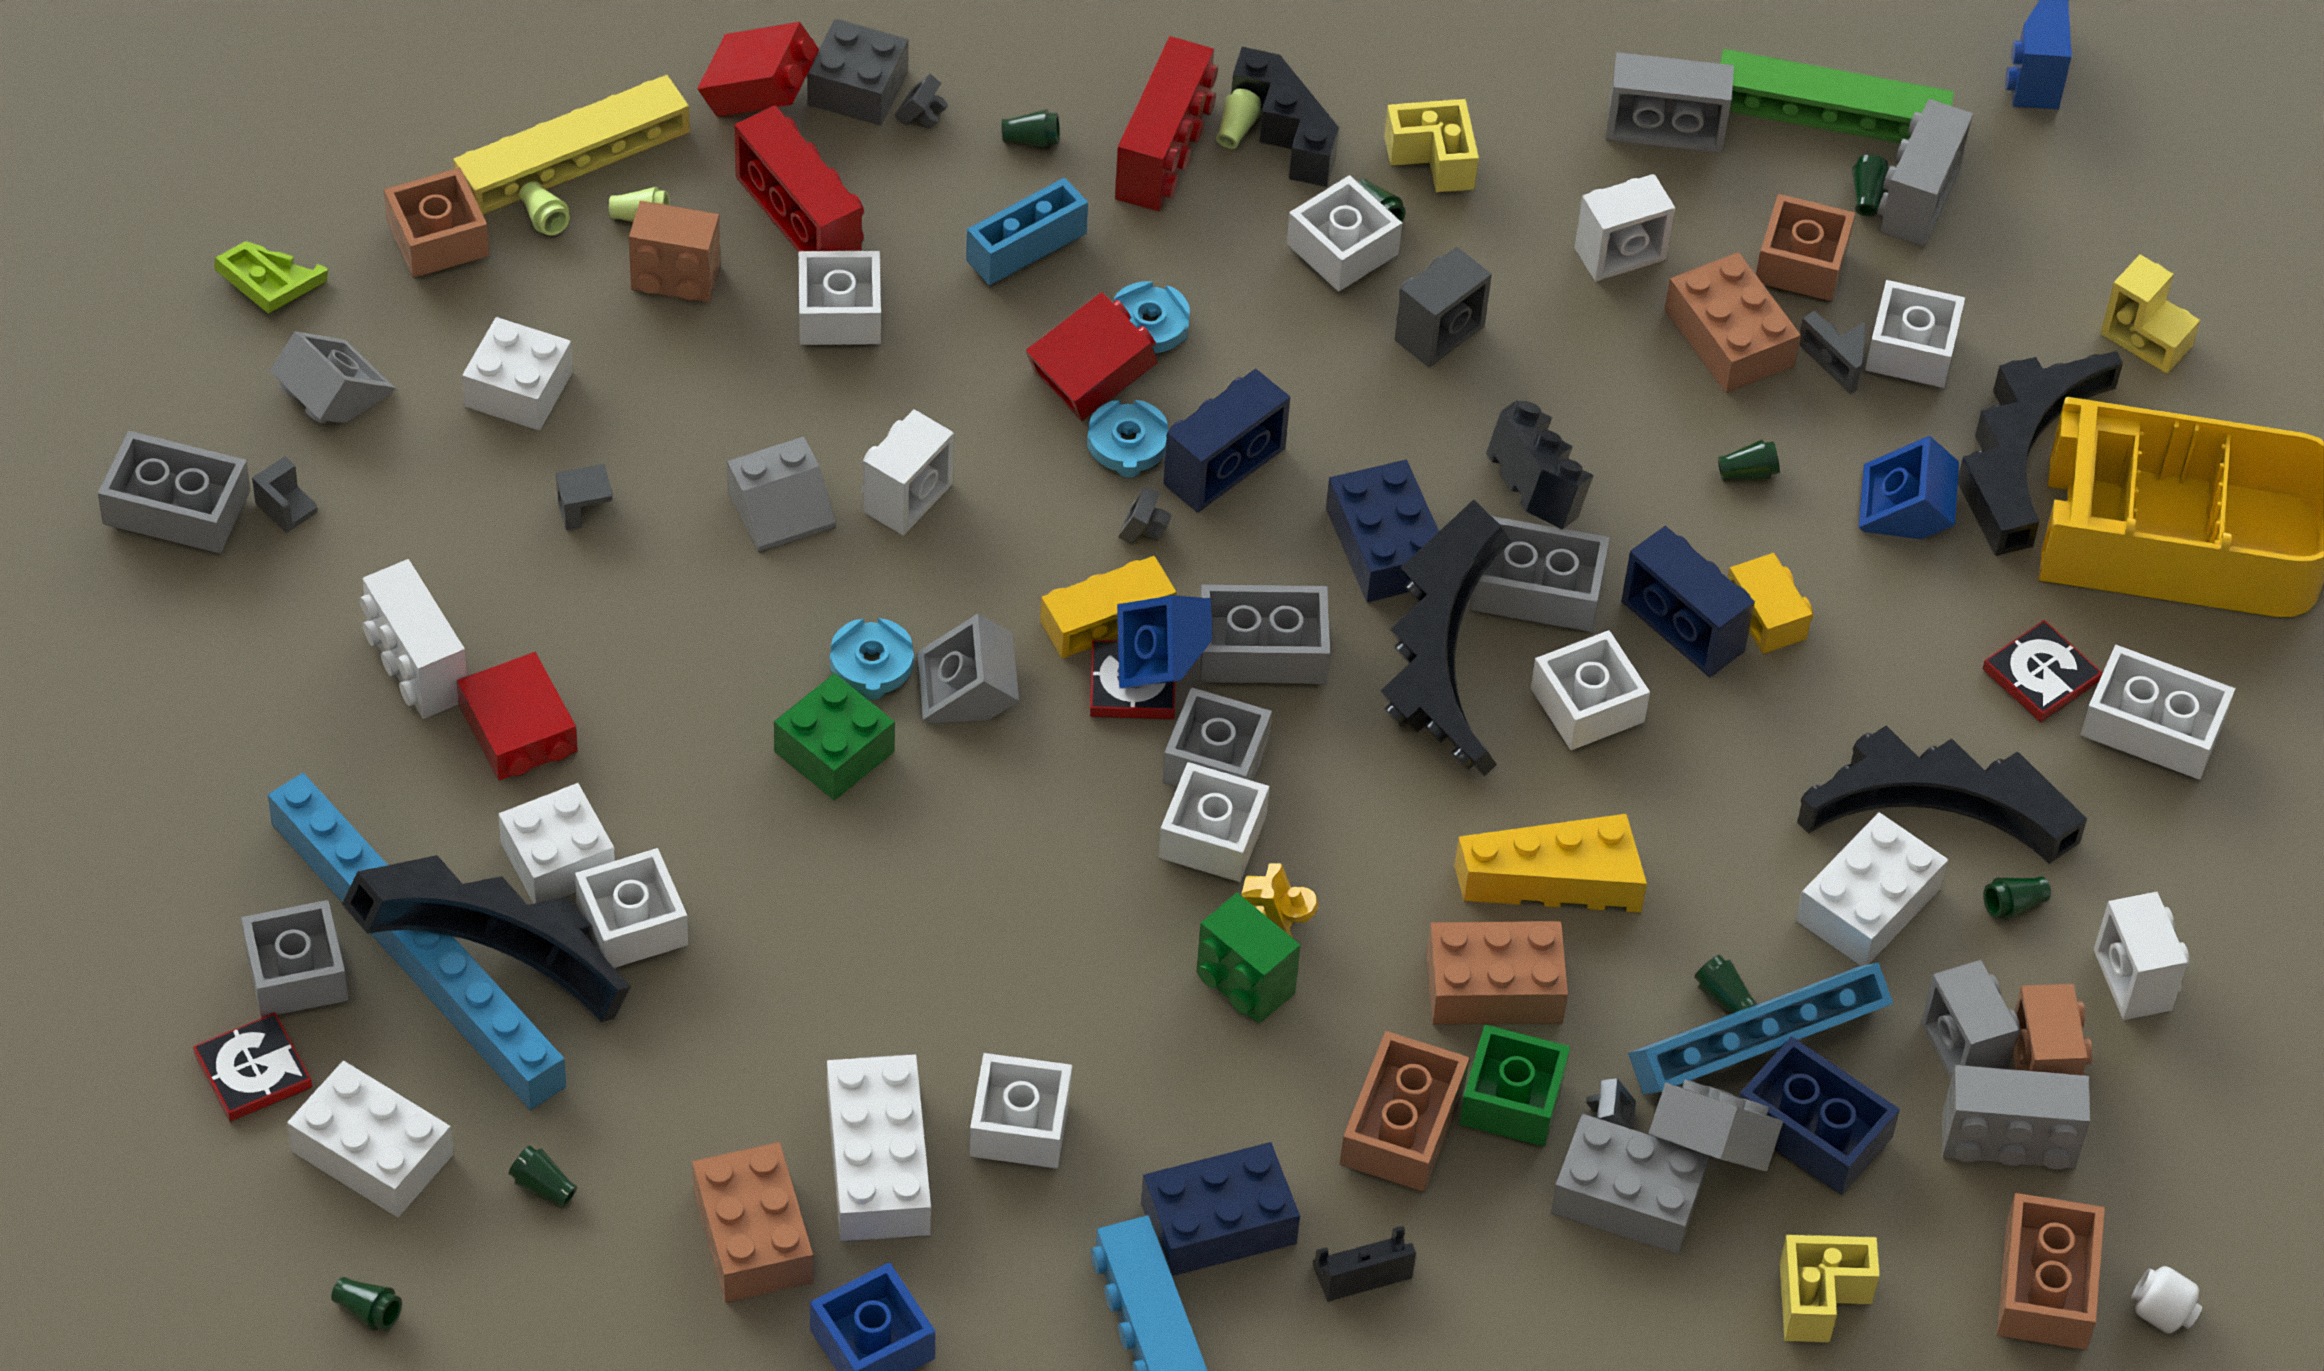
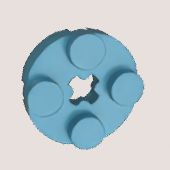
(1169, 306)
(1123, 455)
(878, 676)

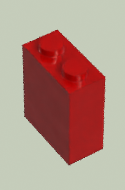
(758, 69)
(1093, 355)
(517, 716)

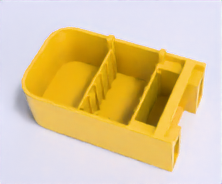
(2186, 509)

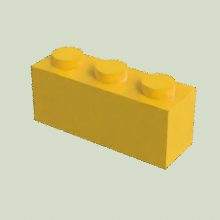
(1089, 608)

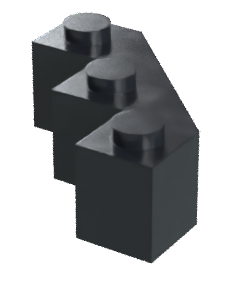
(1289, 115)
(1538, 464)

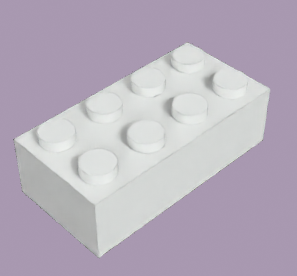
(878, 1148)

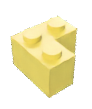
(1434, 135)
(2145, 320)
(1818, 1275)

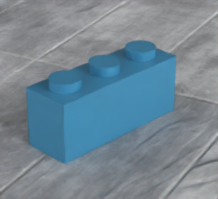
(1026, 231)

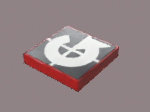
(2042, 670)
(1111, 701)
(252, 1066)

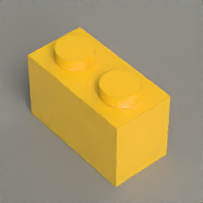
(1779, 610)

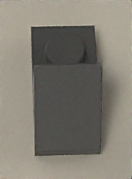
(1835, 353)

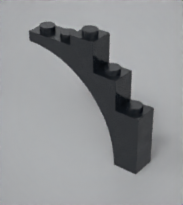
(2029, 401)
(1442, 582)
(1948, 779)
(489, 912)

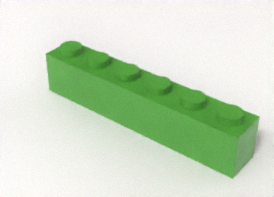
(1826, 97)

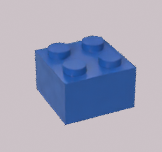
(873, 1325)

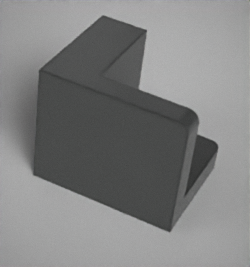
(580, 489)
(280, 496)

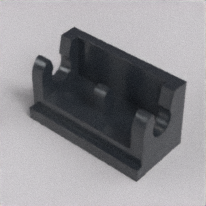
(1365, 1266)

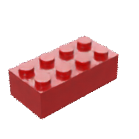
(1165, 124)
(796, 185)

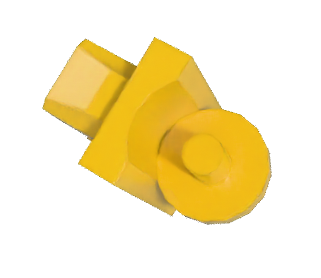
(1278, 900)

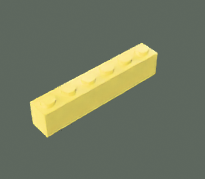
(575, 143)

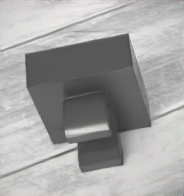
(919, 102)
(1144, 518)
(1613, 1103)

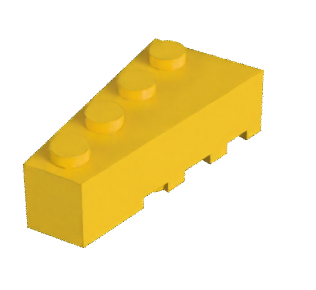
(1554, 864)

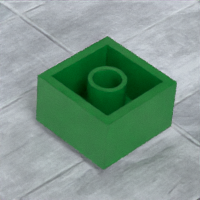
(834, 736)
(1247, 958)
(1514, 1085)

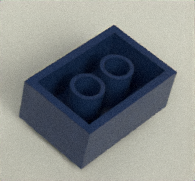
(1226, 439)
(1380, 524)
(1687, 601)
(1828, 1117)
(1221, 1208)

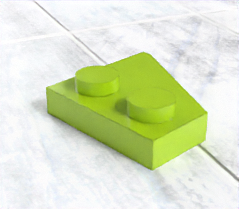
(266, 275)

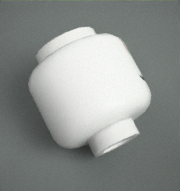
(2166, 1299)

